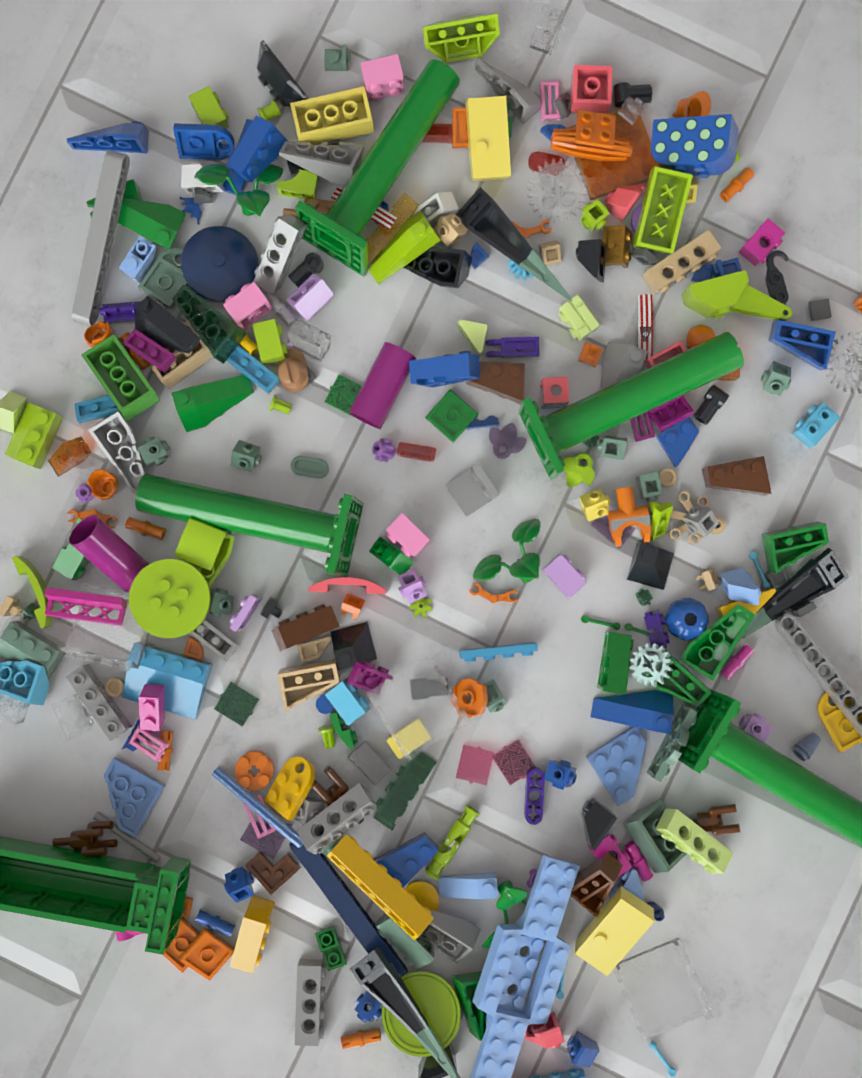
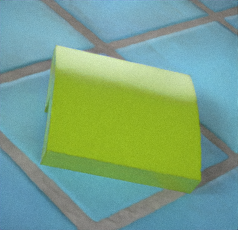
(200, 543)

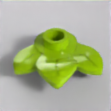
(577, 473)

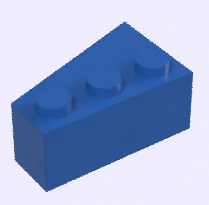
(805, 342)
(445, 369)

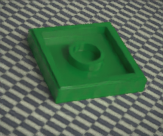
(451, 416)

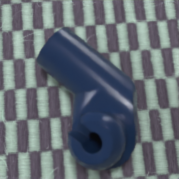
(658, 911)

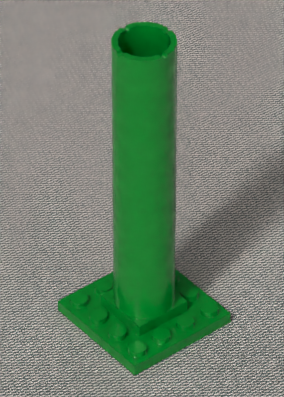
(341, 227)
(627, 399)
(257, 517)
(768, 768)

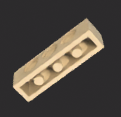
(704, 243)

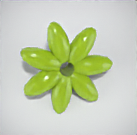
(426, 607)

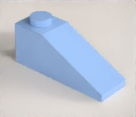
(469, 886)

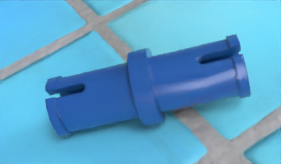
(215, 923)

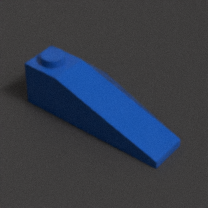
(118, 138)

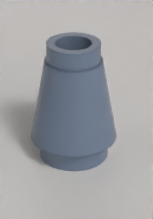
(806, 747)

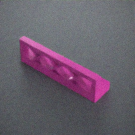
(85, 599)

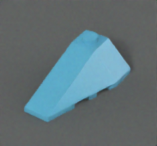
(24, 681)

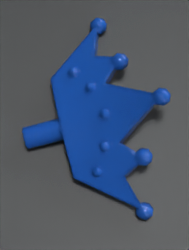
(192, 208)

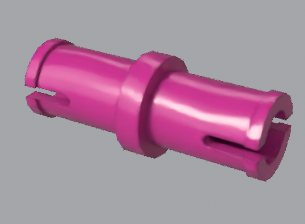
(737, 661)
(638, 861)

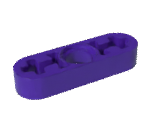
(538, 809)

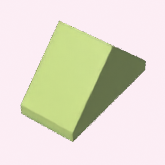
(474, 334)
(11, 410)

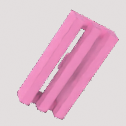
(549, 116)
(160, 750)
(266, 832)

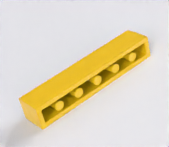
(380, 886)

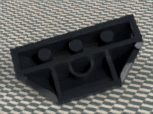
(277, 78)

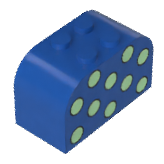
(695, 144)

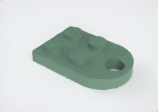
(164, 277)

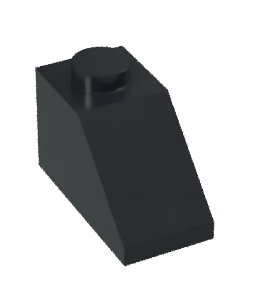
(593, 257)

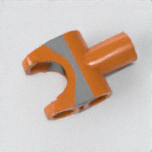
(628, 516)

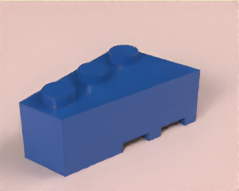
(256, 149)
(408, 858)

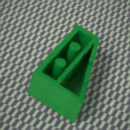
(792, 543)
(615, 662)
(683, 684)
(475, 1018)

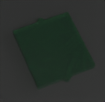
(236, 704)

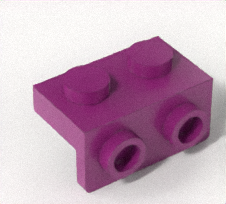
(671, 413)
(367, 676)

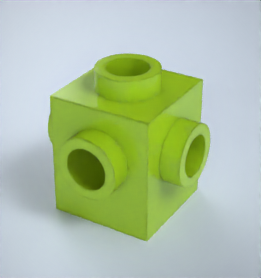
(591, 211)

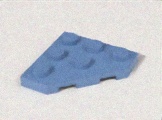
(619, 764)
(131, 795)

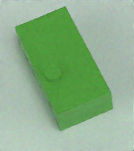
(120, 377)

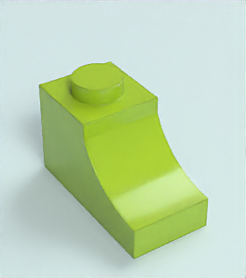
(302, 186)

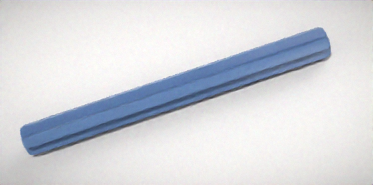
(257, 806)

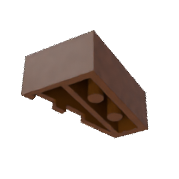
(501, 379)
(739, 476)
(305, 627)
(595, 883)

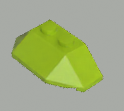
(461, 36)

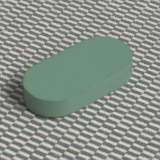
(309, 467)

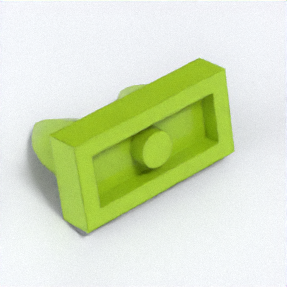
(660, 518)

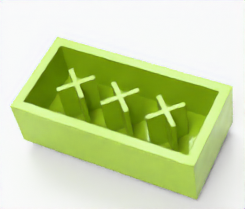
(662, 210)

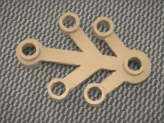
(679, 516)

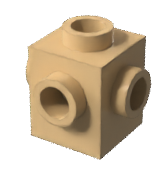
(450, 229)

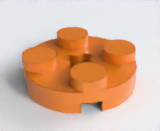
(479, 696)
(262, 778)

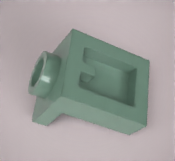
(337, 59)
(495, 698)

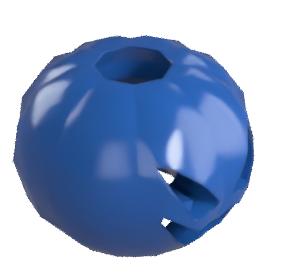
(676, 618)

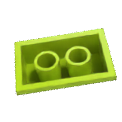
(34, 435)

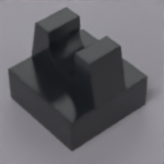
(270, 608)

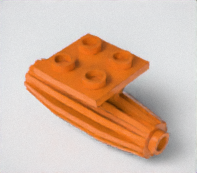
(592, 138)

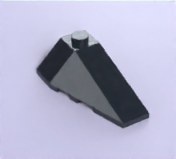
(442, 266)
(163, 327)

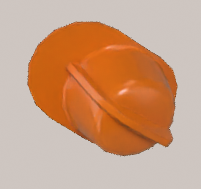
(693, 106)

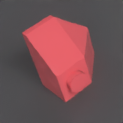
(624, 199)
(546, 1034)

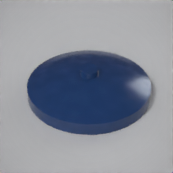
(218, 262)

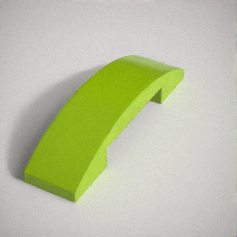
(24, 567)

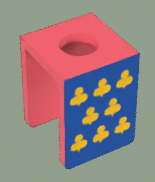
(551, 401)

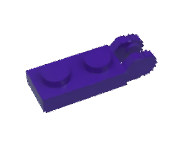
(514, 347)

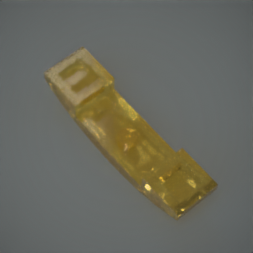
(403, 210)

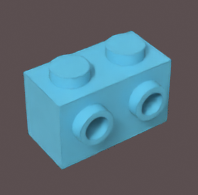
(815, 425)
(348, 702)

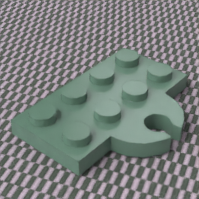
(669, 749)

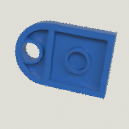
(202, 141)

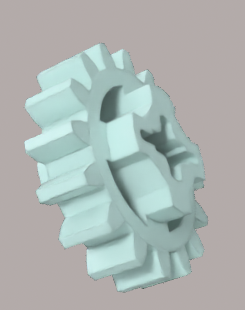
(642, 665)

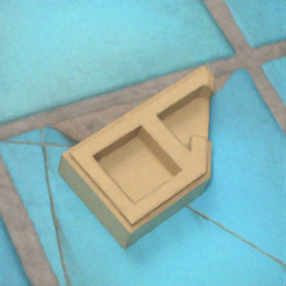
(313, 649)

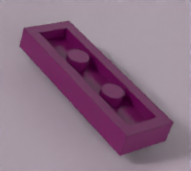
(149, 350)

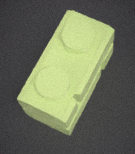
(578, 318)

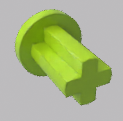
(280, 405)
(327, 734)

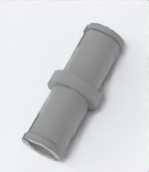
(281, 309)

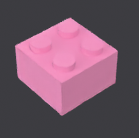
(382, 77)
(247, 306)
(407, 535)

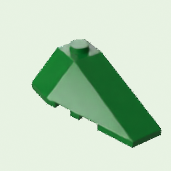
(152, 220)
(206, 402)
(712, 648)

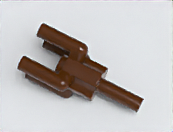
(335, 791)
(713, 821)
(88, 841)

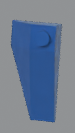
(644, 710)

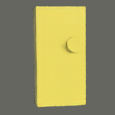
(333, 116)
(488, 138)
(614, 931)

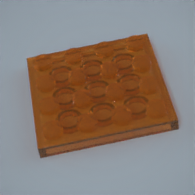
(609, 175)

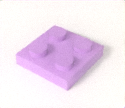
(248, 606)

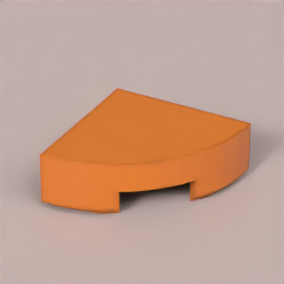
(193, 649)

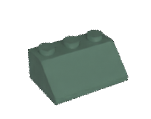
(25, 644)
(658, 852)
(416, 952)

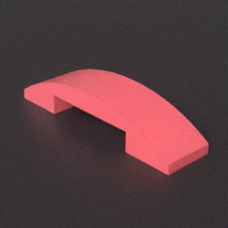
(323, 586)

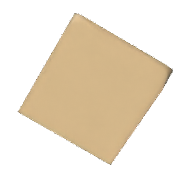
(550, 252)

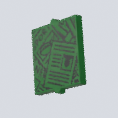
(343, 394)

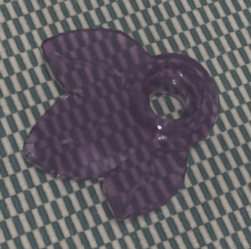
(507, 438)

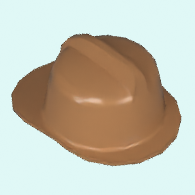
(293, 371)

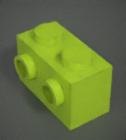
(207, 108)
(269, 341)

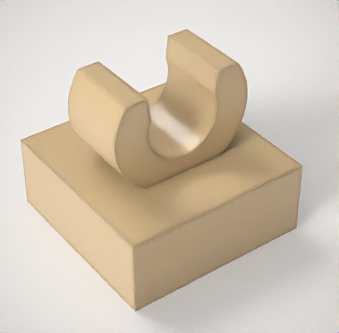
(710, 578)
(10, 606)

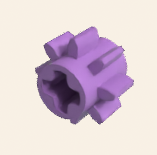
(383, 450)

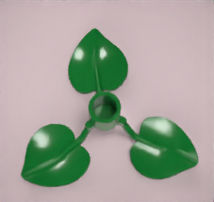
(252, 201)
(524, 568)
(508, 897)

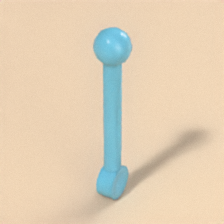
(753, 555)
(560, 995)
(672, 1072)

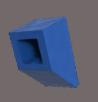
(582, 1050)

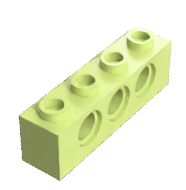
(705, 849)

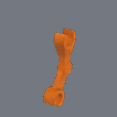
(527, 232)
(105, 518)
(494, 598)

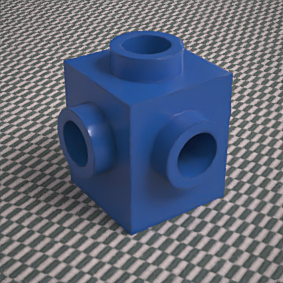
(560, 774)
(239, 884)
(362, 1008)

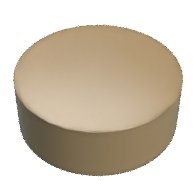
(667, 477)
(114, 687)

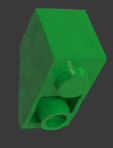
(391, 556)

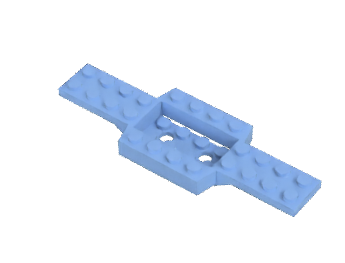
(505, 966)

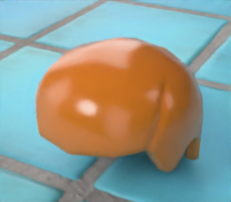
(97, 333)
(698, 335)
(103, 484)

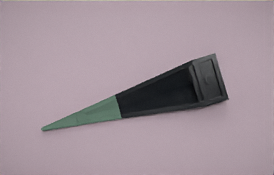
(491, 224)
(810, 582)
(387, 986)

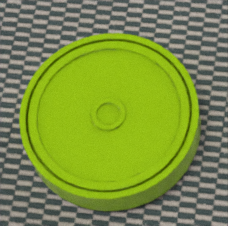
(169, 598)
(439, 1006)

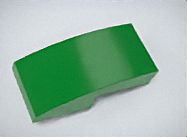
(347, 735)
(331, 948)

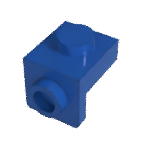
(726, 267)

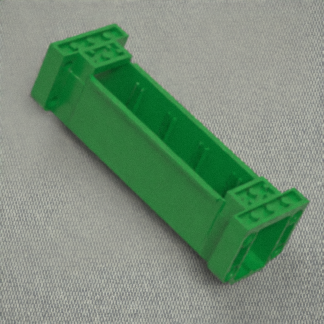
(94, 890)

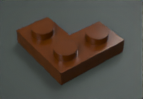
(272, 875)

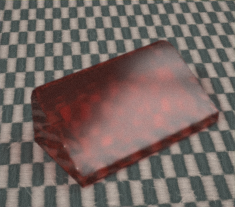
(439, 134)
(416, 452)

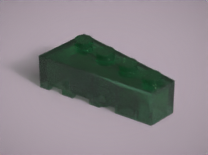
(214, 328)
(403, 789)

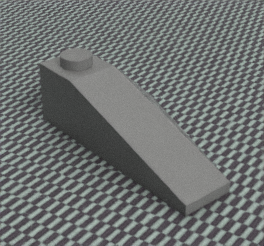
(522, 99)
(330, 162)

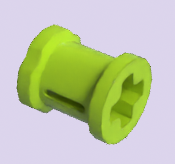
(269, 111)

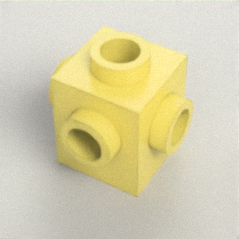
(595, 504)

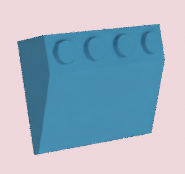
(180, 675)

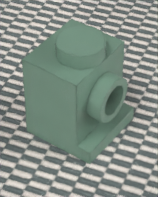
(618, 452)
(654, 481)

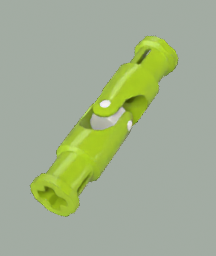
(454, 839)

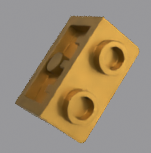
(618, 245)

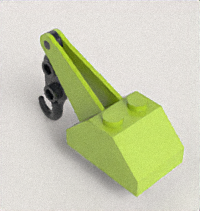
(732, 294)

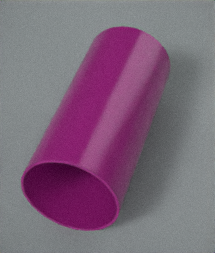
(382, 385)
(107, 551)

